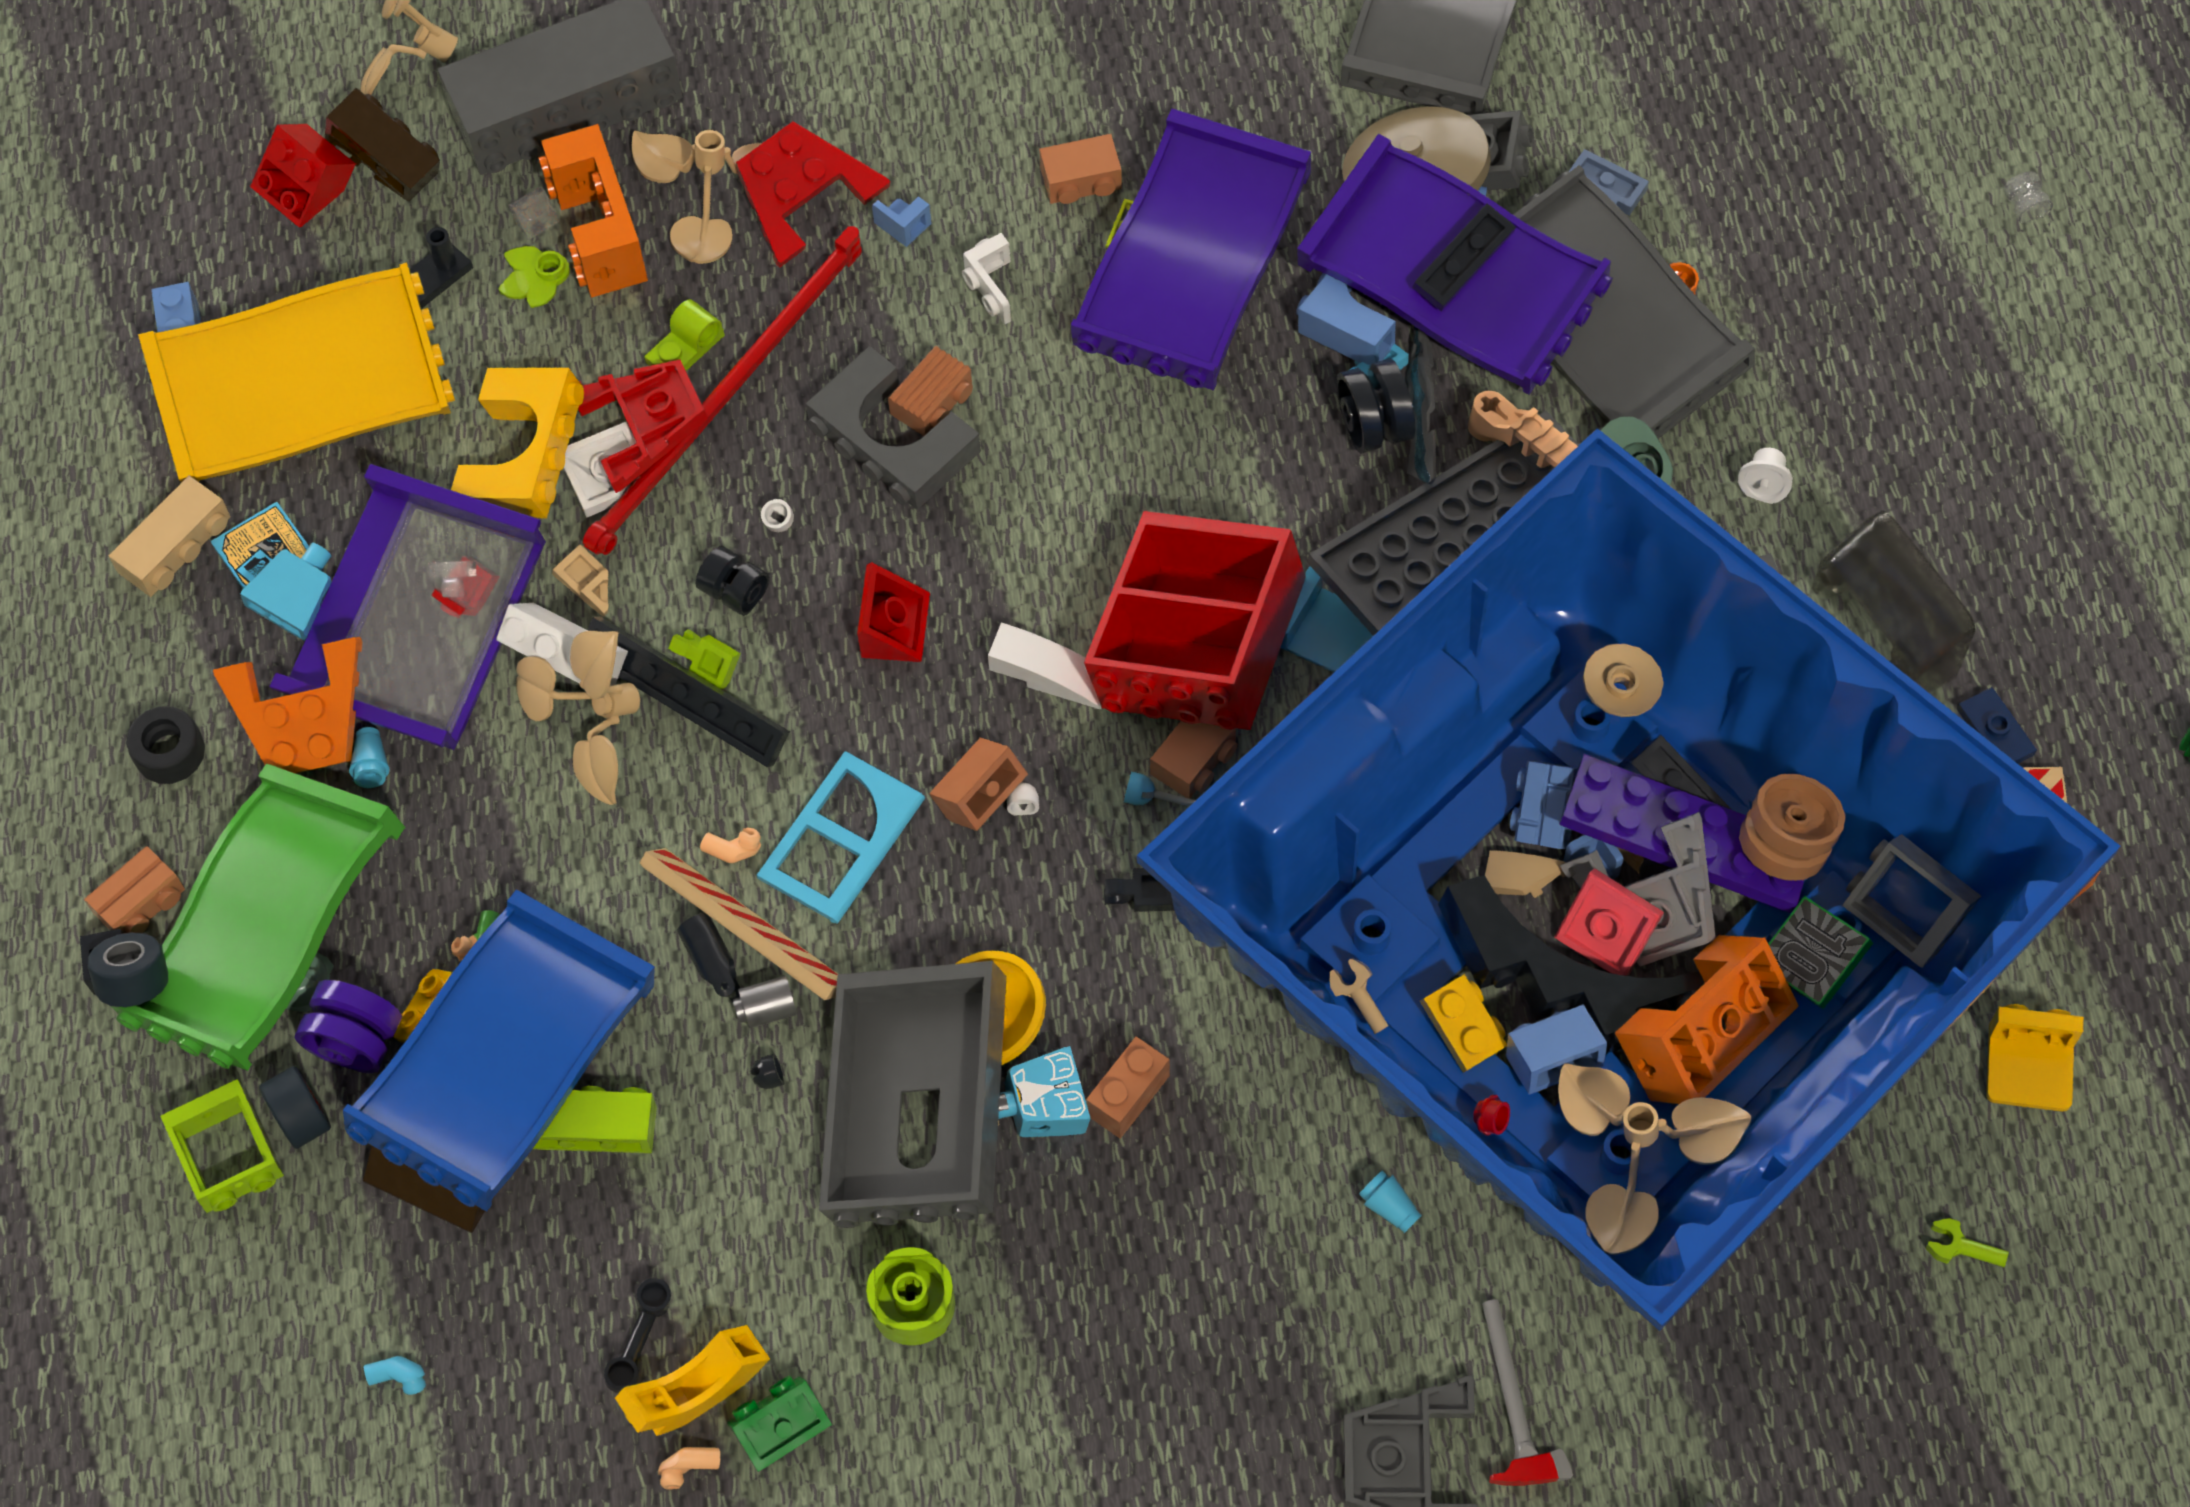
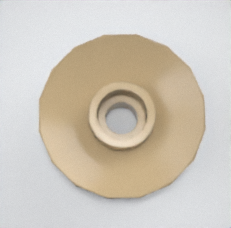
(1626, 666)

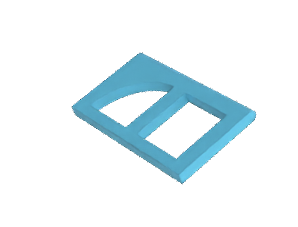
(895, 808)

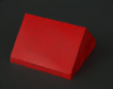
(892, 617)

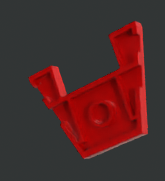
(792, 171)
(659, 411)

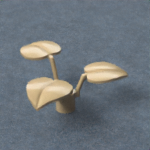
(429, 38)
(661, 160)
(592, 662)
(1597, 1096)

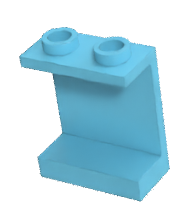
(1323, 626)

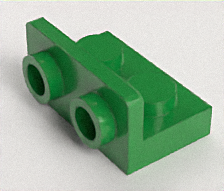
(778, 1421)

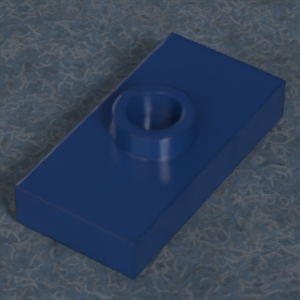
(1996, 723)

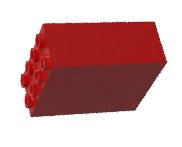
(1195, 620)

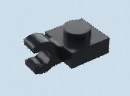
(1141, 889)

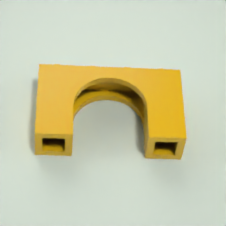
(530, 479)

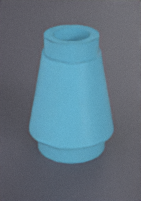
(368, 759)
(1390, 1201)

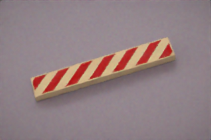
(742, 922)

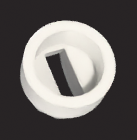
(782, 509)
(1023, 794)

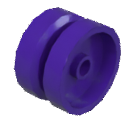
(348, 1026)

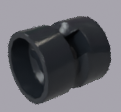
(729, 578)

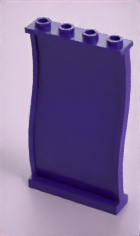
(1402, 215)
(1191, 249)

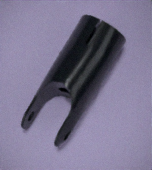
(709, 954)

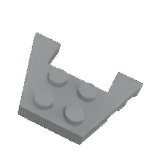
(1678, 892)

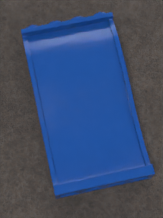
(499, 1050)

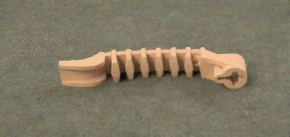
(1498, 419)

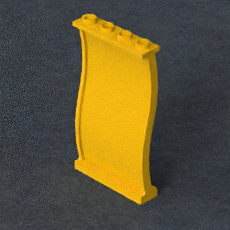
(296, 374)

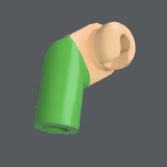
(462, 945)

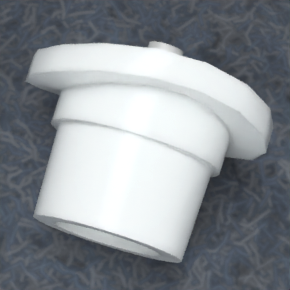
(1766, 476)

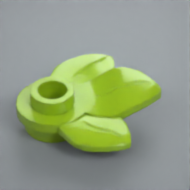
(531, 277)

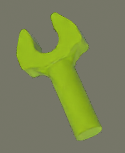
(1962, 1245)

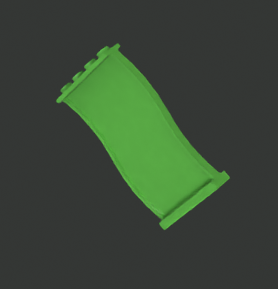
(260, 914)

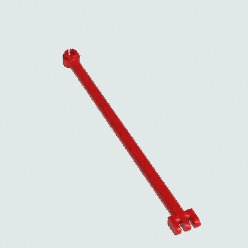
(600, 535)

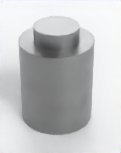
(765, 1002)

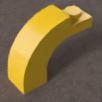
(697, 1386)

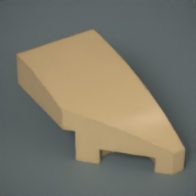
(585, 578)
(1521, 873)

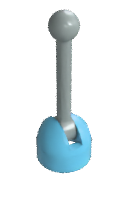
(1142, 790)

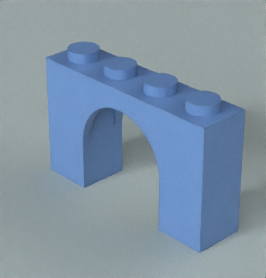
(1343, 323)

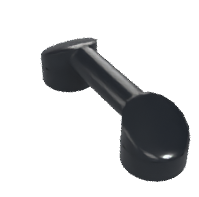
(652, 1302)

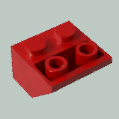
(301, 172)

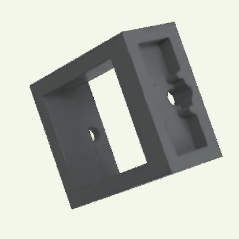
(1891, 928)

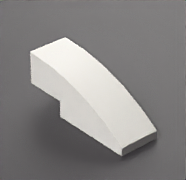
(1042, 665)

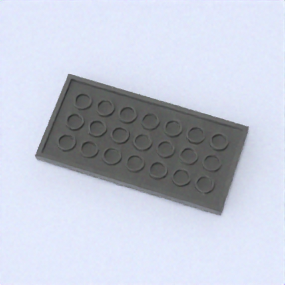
(1413, 540)

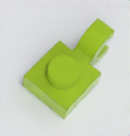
(709, 657)

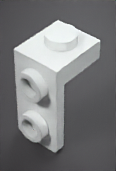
(978, 263)

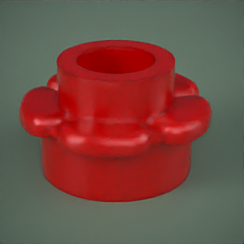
(1491, 1115)

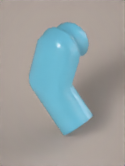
(400, 1370)

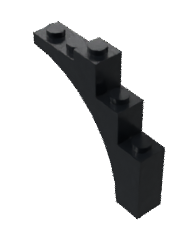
(1505, 951)

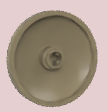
(1435, 135)

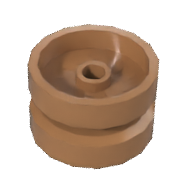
(1792, 827)

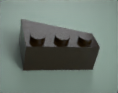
(381, 144)

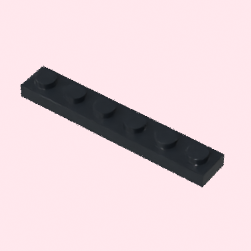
(697, 698)

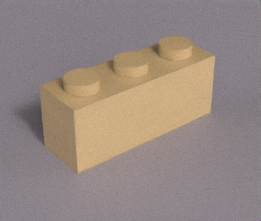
(170, 536)

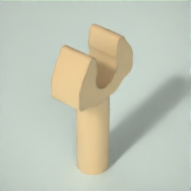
(1359, 993)

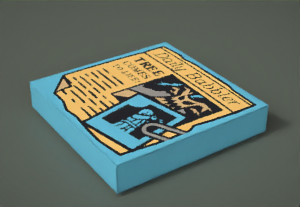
(257, 541)

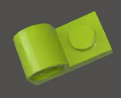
(691, 336)

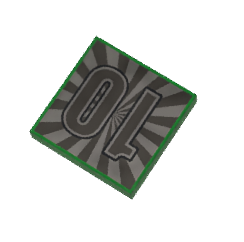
(1817, 951)

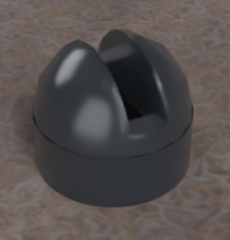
(767, 1072)

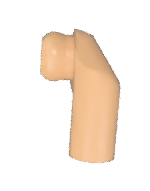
(735, 850)
(684, 1460)

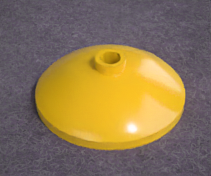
(1023, 1001)

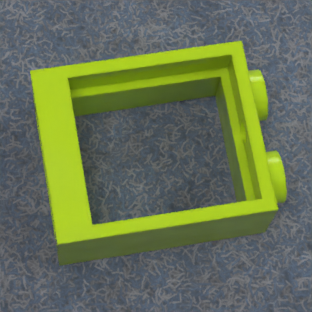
(204, 1113)

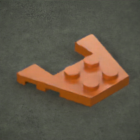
(300, 728)

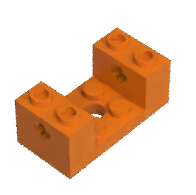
(579, 172)
(1687, 1049)

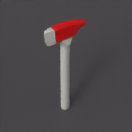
(1528, 1465)

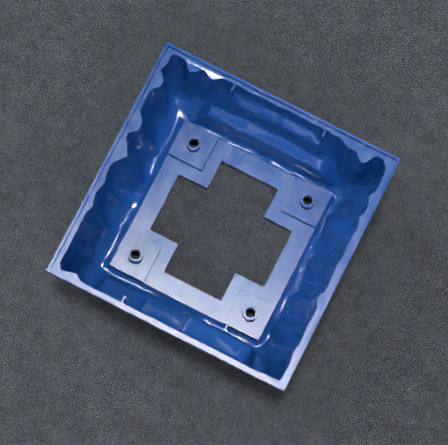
(1420, 756)

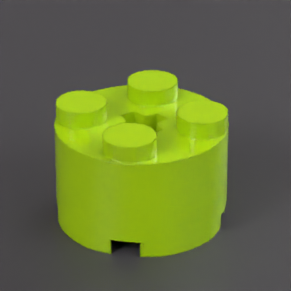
(888, 1289)

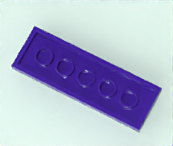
(1632, 809)

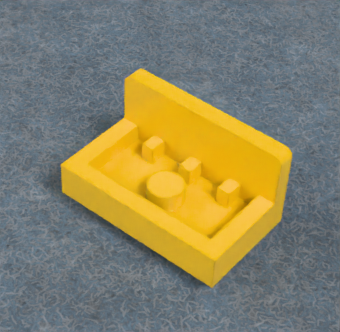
(1464, 1022)

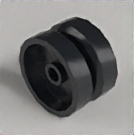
(1375, 405)

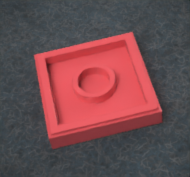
(1608, 924)

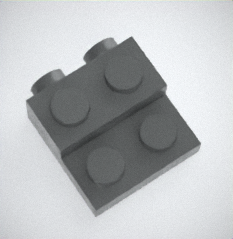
(1507, 140)

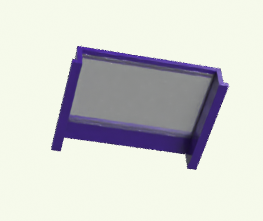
(418, 656)

